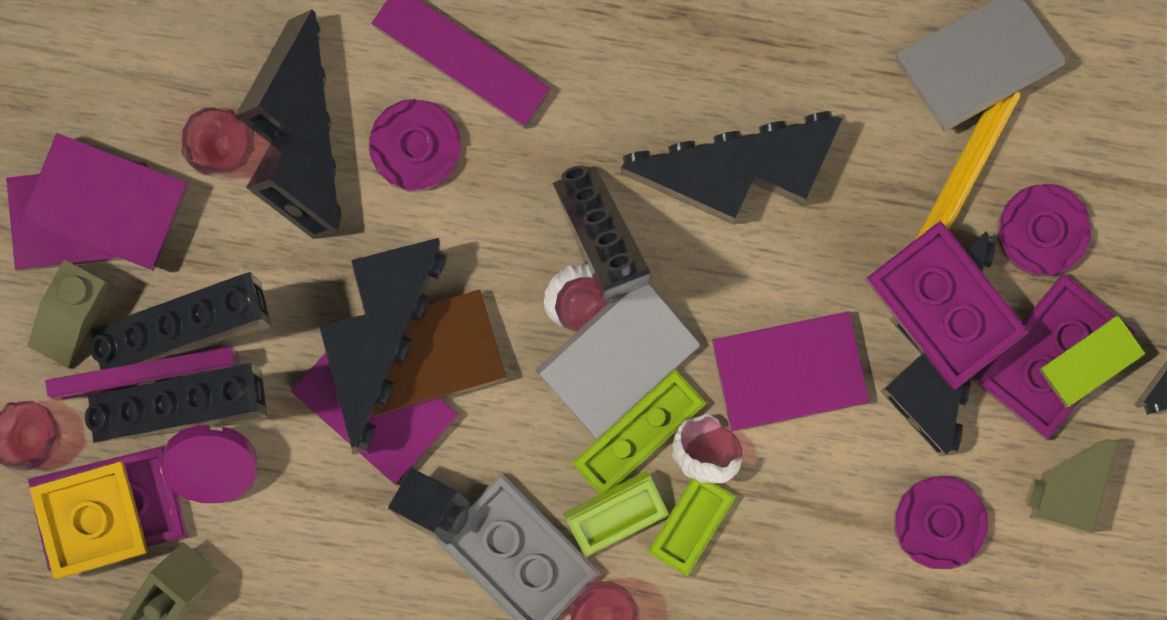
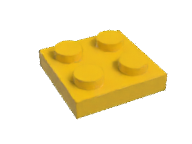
(88, 520)

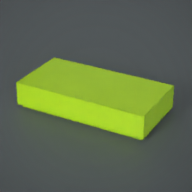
(1092, 361)
(616, 514)
(691, 525)

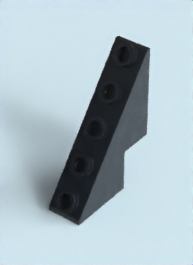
(291, 114)
(721, 173)
(601, 233)
(183, 324)
(368, 345)
(923, 394)
(178, 404)

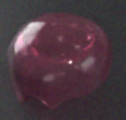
(216, 142)
(27, 435)
(605, 602)

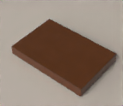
(448, 354)

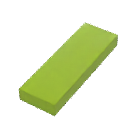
(638, 433)

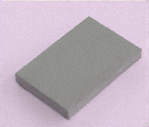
(979, 60)
(617, 358)
(519, 555)

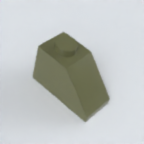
(68, 313)
(1073, 490)
(172, 587)

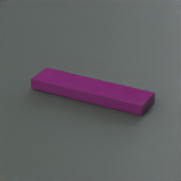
(462, 58)
(139, 374)

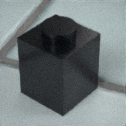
(430, 506)

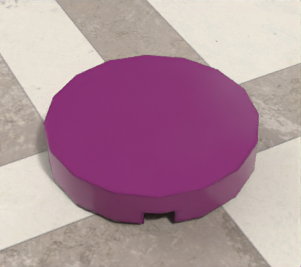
(415, 145)
(1044, 230)
(209, 464)
(940, 523)

